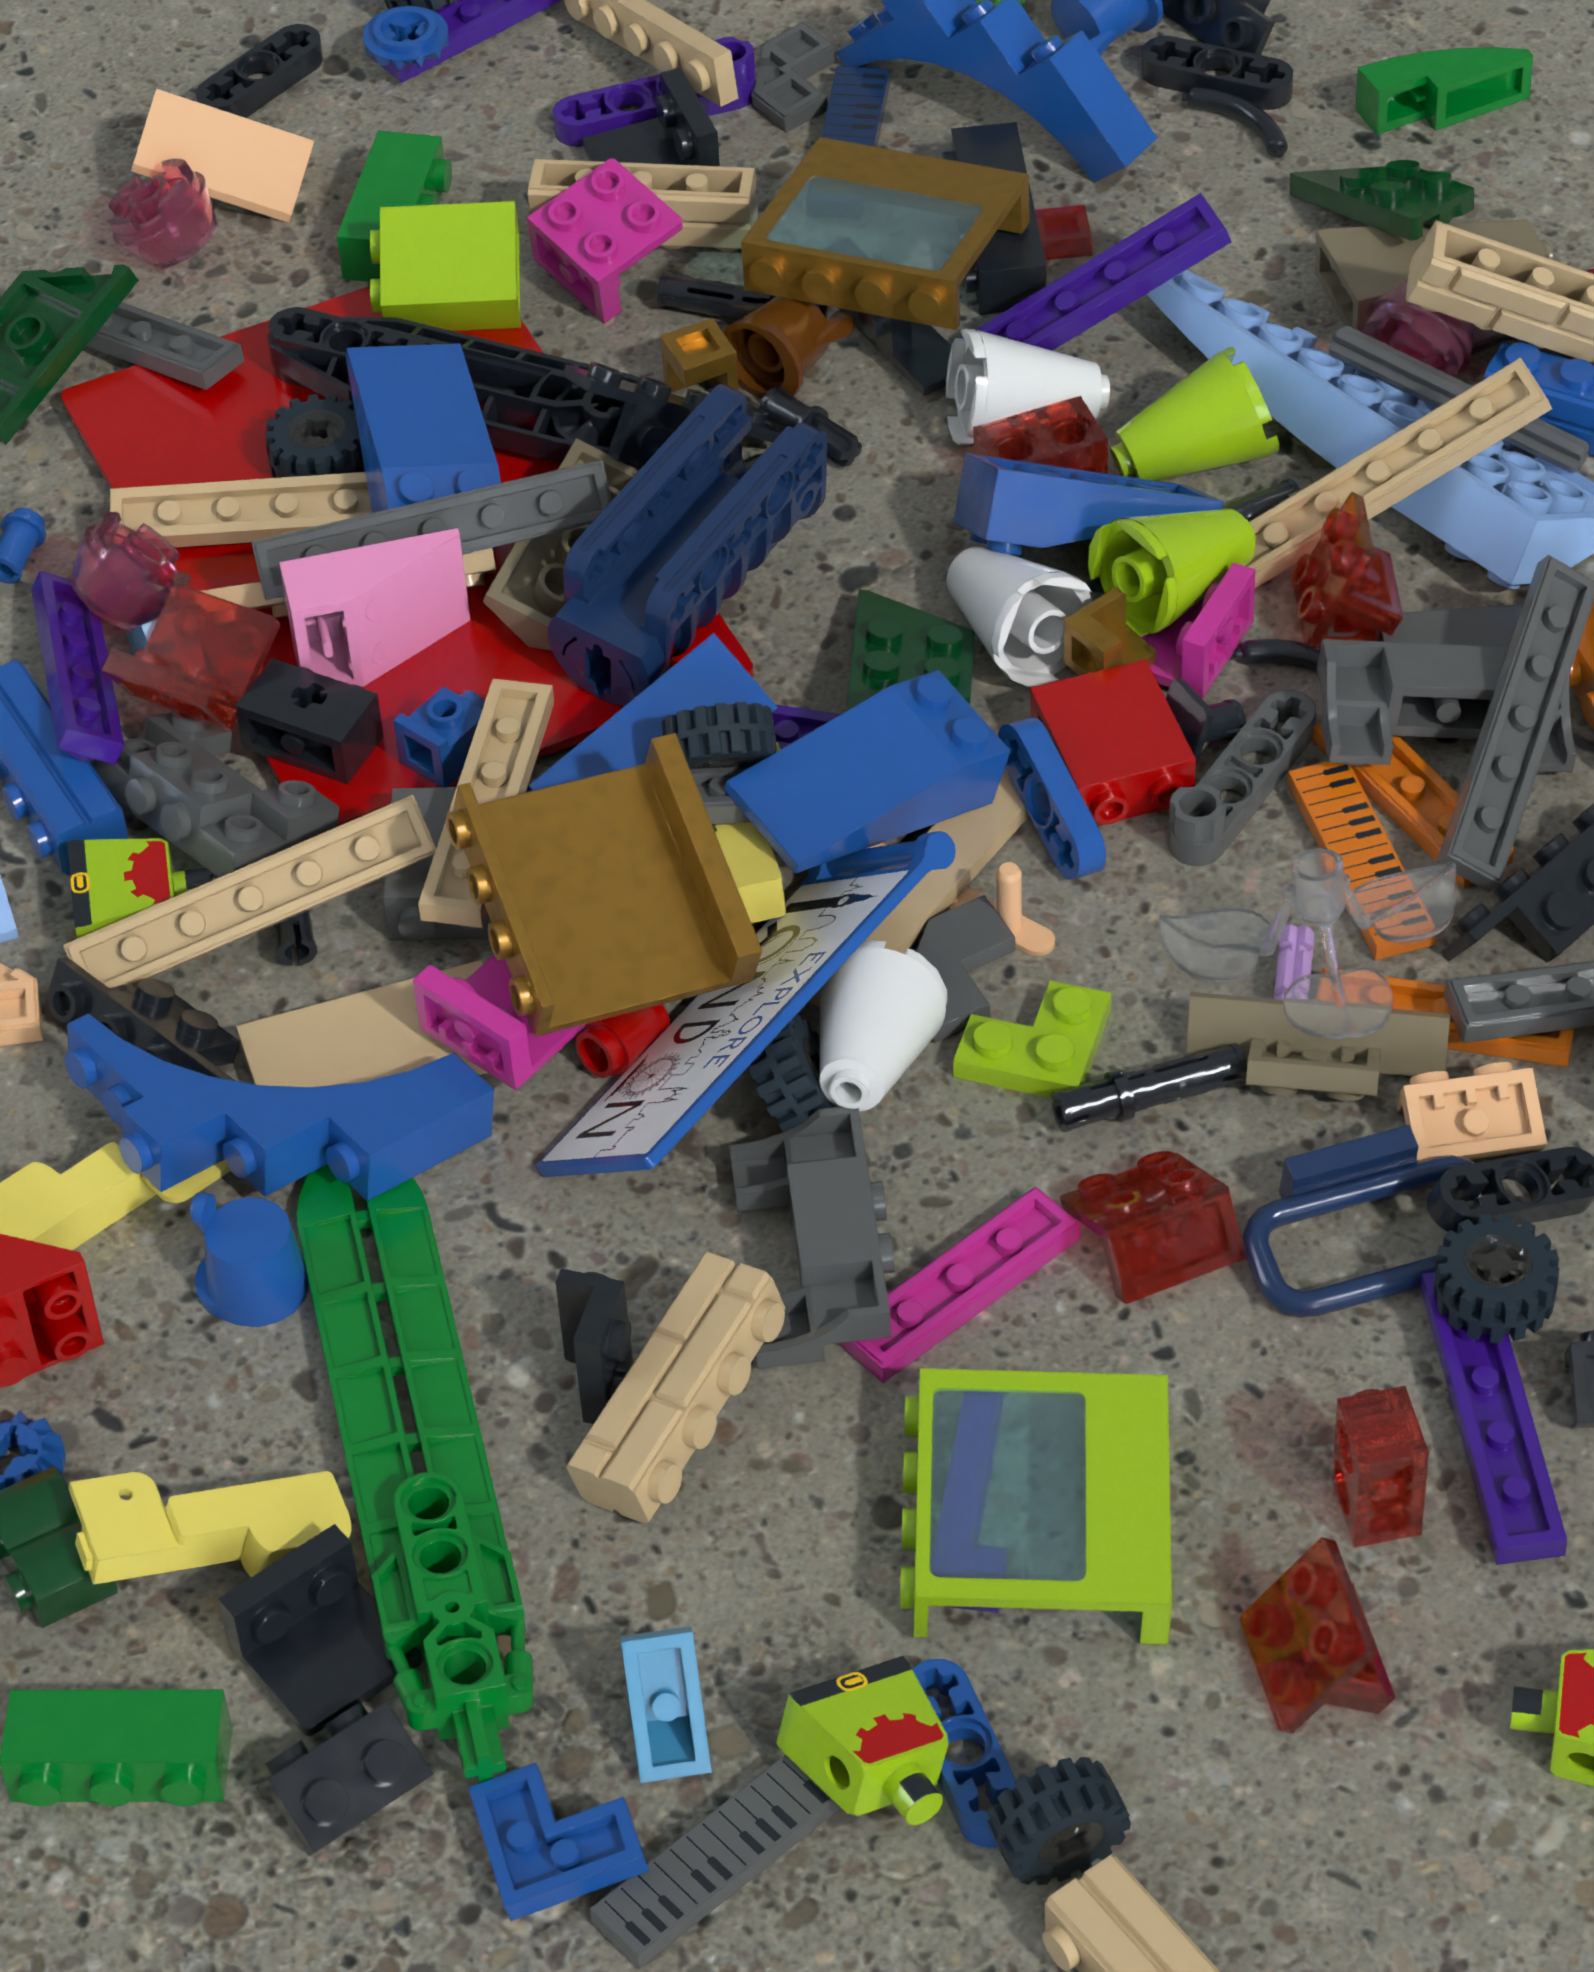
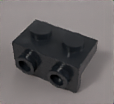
(594, 1335)
(345, 1777)

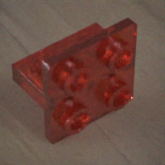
(1346, 577)
(1315, 1642)

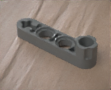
(1198, 819)

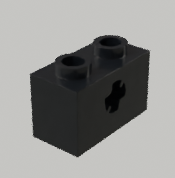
(309, 720)

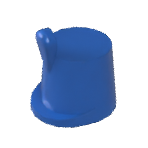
(1105, 19)
(250, 1261)

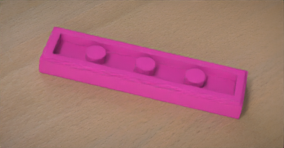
(967, 1280)

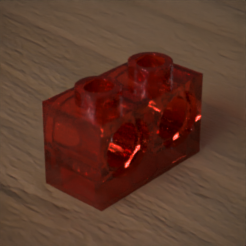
(1049, 435)
(1379, 1466)

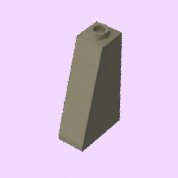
(1368, 262)

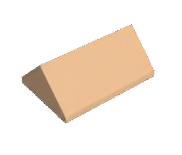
(237, 156)

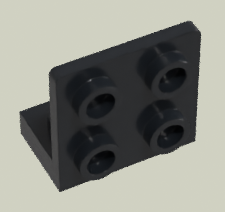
(677, 136)
(311, 1632)

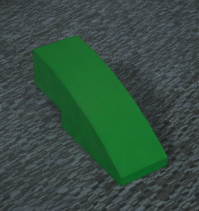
(1441, 86)

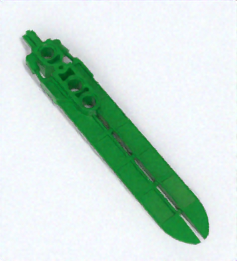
(428, 1536)

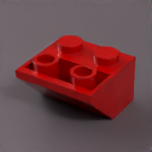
(43, 1308)

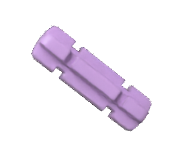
(1294, 957)

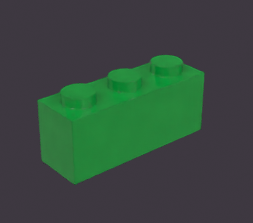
(397, 172)
(116, 1746)

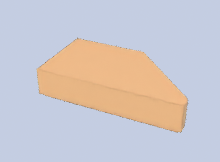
(19, 1007)

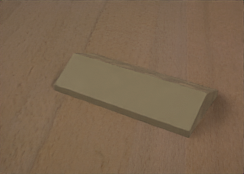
(531, 579)

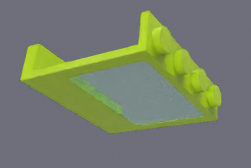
(1039, 1494)

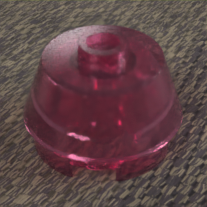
(164, 216)
(1422, 334)
(125, 572)

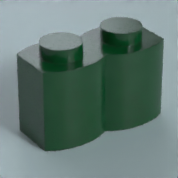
(41, 1552)

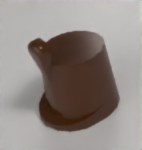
(782, 343)

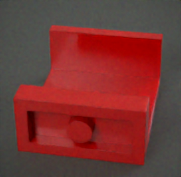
(1116, 740)

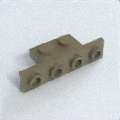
(1288, 1060)

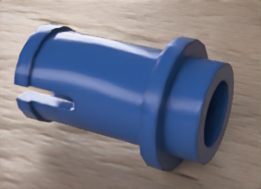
(21, 534)

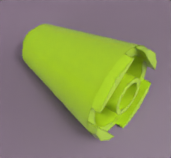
(1198, 424)
(1168, 561)

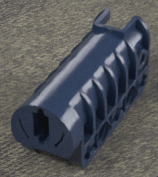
(680, 545)

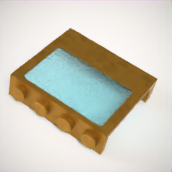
(881, 230)

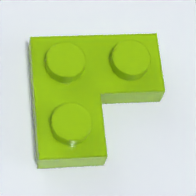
(1040, 1057)

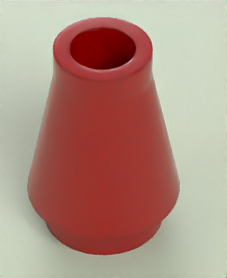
(617, 1042)

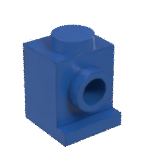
(439, 735)

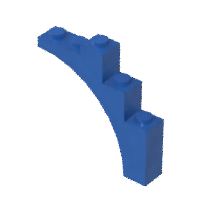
(999, 45)
(274, 1135)

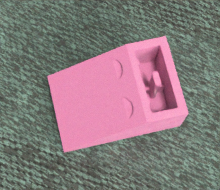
(374, 604)

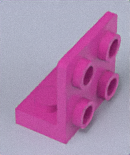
(598, 233)
(1207, 634)
(481, 1023)

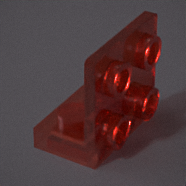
(197, 656)
(1158, 1223)

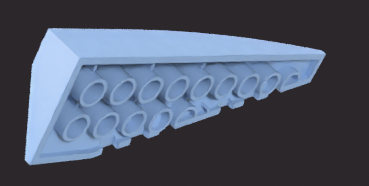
(1487, 510)

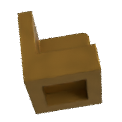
(698, 355)
(1099, 636)

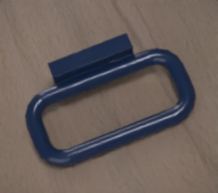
(1331, 1182)

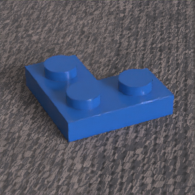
(551, 1860)

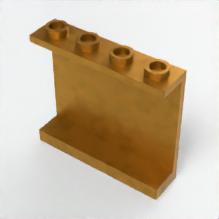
(606, 892)

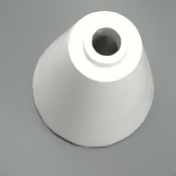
(1006, 377)
(1017, 610)
(876, 1022)

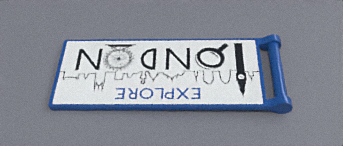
(728, 1028)

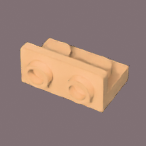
(1474, 1115)

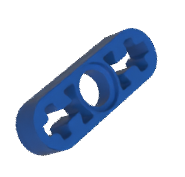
(1052, 799)
(966, 1723)

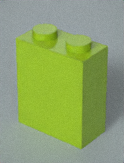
(449, 265)

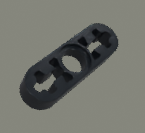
(286, 54)
(1169, 59)
(1533, 1171)

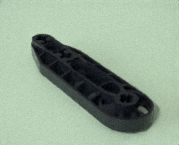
(518, 389)

